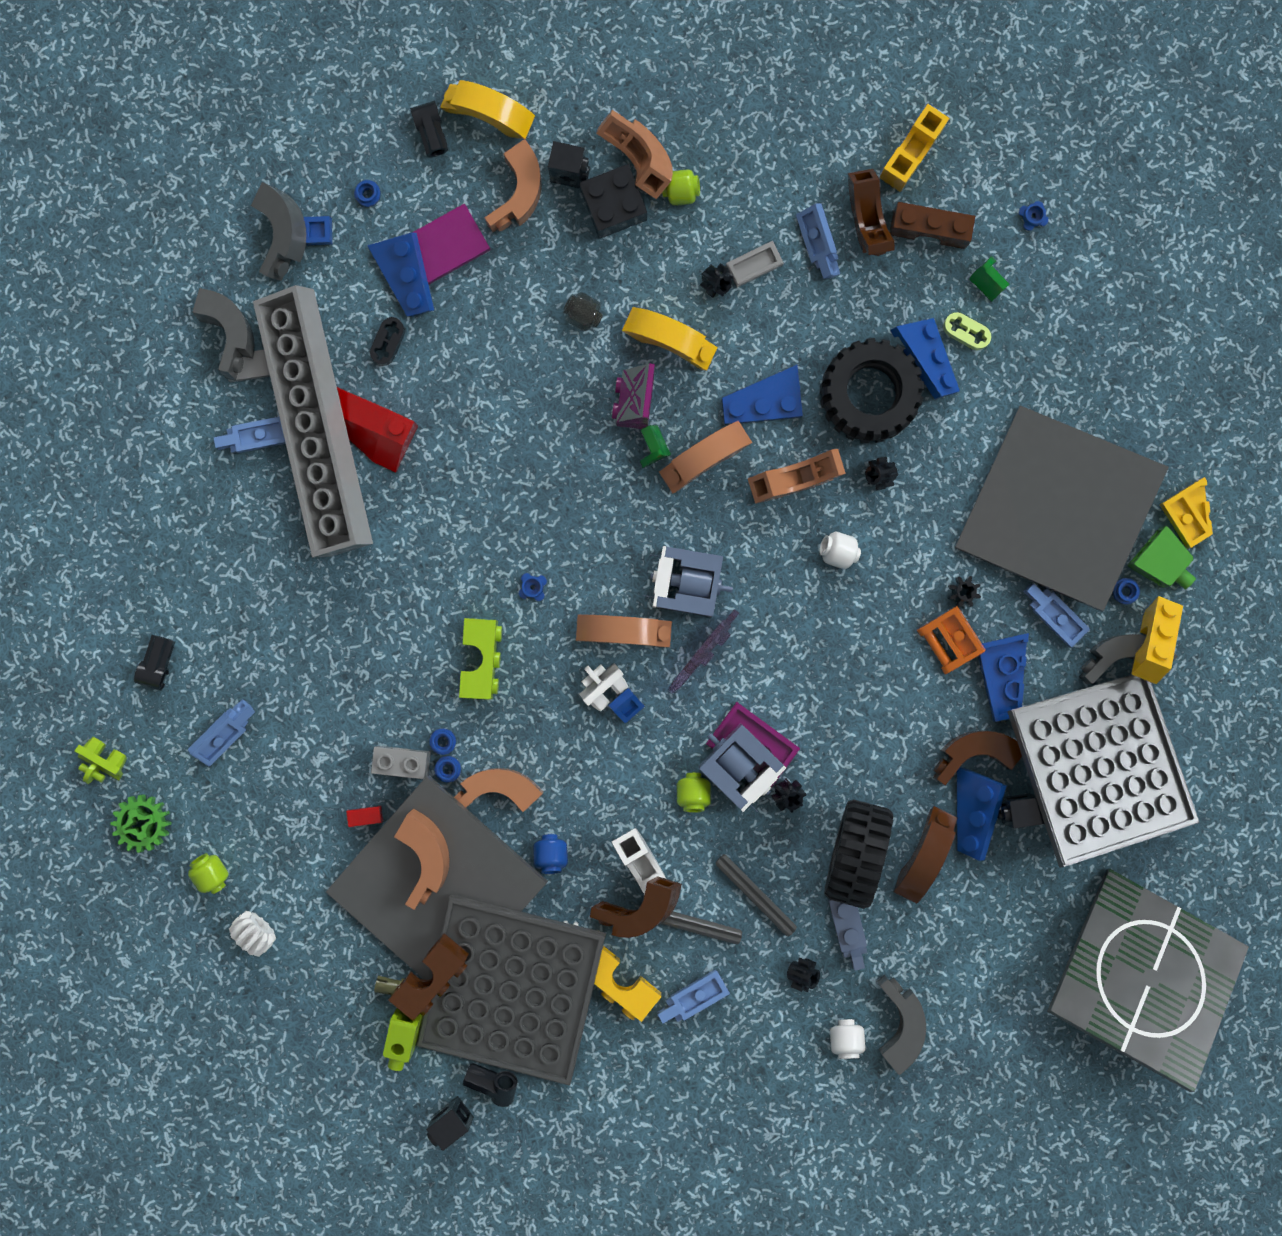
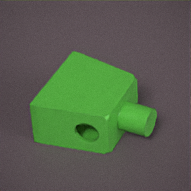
(1164, 560)

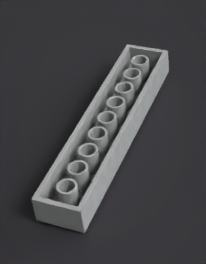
(312, 422)

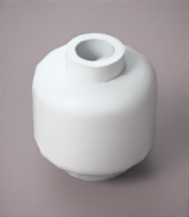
(840, 550)
(847, 1039)

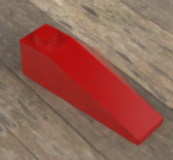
(376, 430)

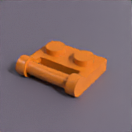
(958, 636)

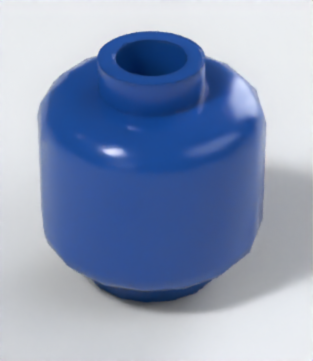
(550, 854)

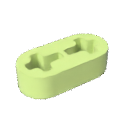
(964, 336)

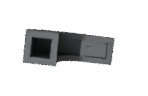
(288, 230)
(220, 311)
(1110, 651)
(910, 1037)

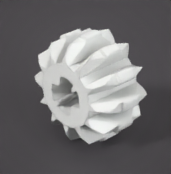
(252, 933)

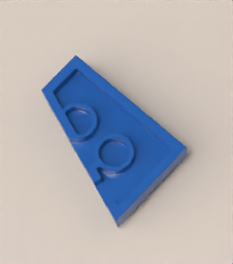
(405, 272)
(926, 347)
(766, 400)
(1004, 673)
(977, 812)

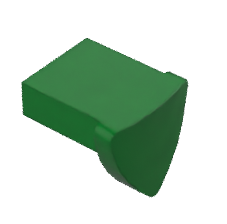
(989, 280)
(656, 445)

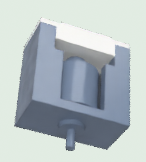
(693, 582)
(734, 760)

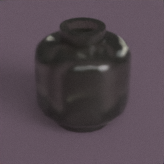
(582, 311)

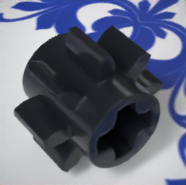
(716, 280)
(881, 473)
(970, 595)
(788, 795)
(803, 974)

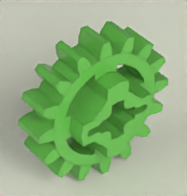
(145, 832)

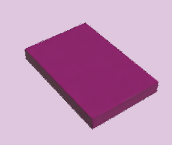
(450, 243)
(775, 742)

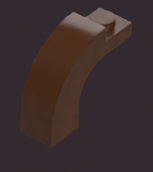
(868, 214)
(994, 744)
(928, 856)
(658, 904)

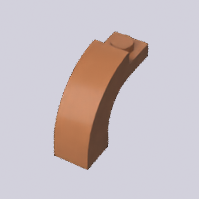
(642, 148)
(527, 194)
(705, 455)
(796, 477)
(623, 630)
(500, 780)
(430, 846)

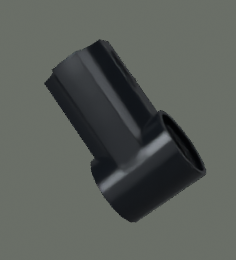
(428, 124)
(154, 666)
(498, 1086)

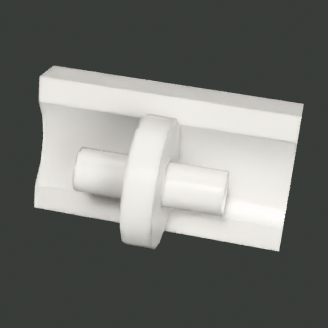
(598, 682)

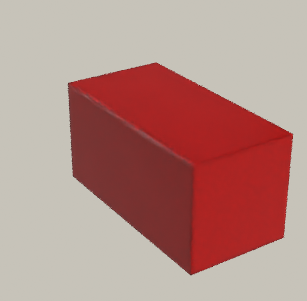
(364, 816)

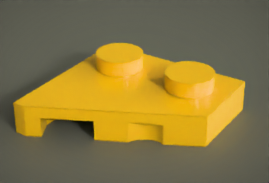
(1190, 513)

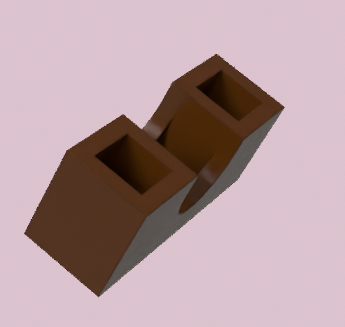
(949, 227)
(414, 994)

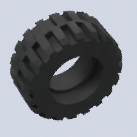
(889, 361)
(859, 854)

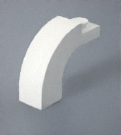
(638, 857)

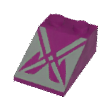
(635, 397)

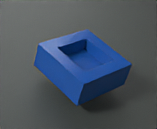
(318, 230)
(626, 705)

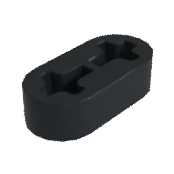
(393, 343)

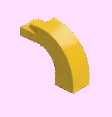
(489, 106)
(671, 335)

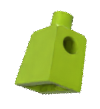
(401, 1039)

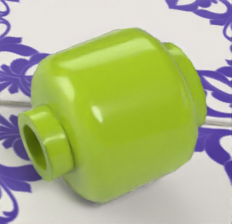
(682, 188)
(693, 793)
(208, 873)

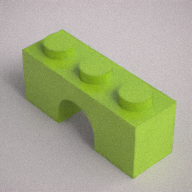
(481, 682)

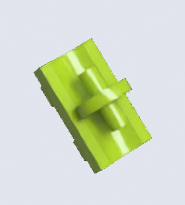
(90, 754)

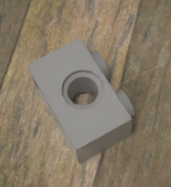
(400, 762)

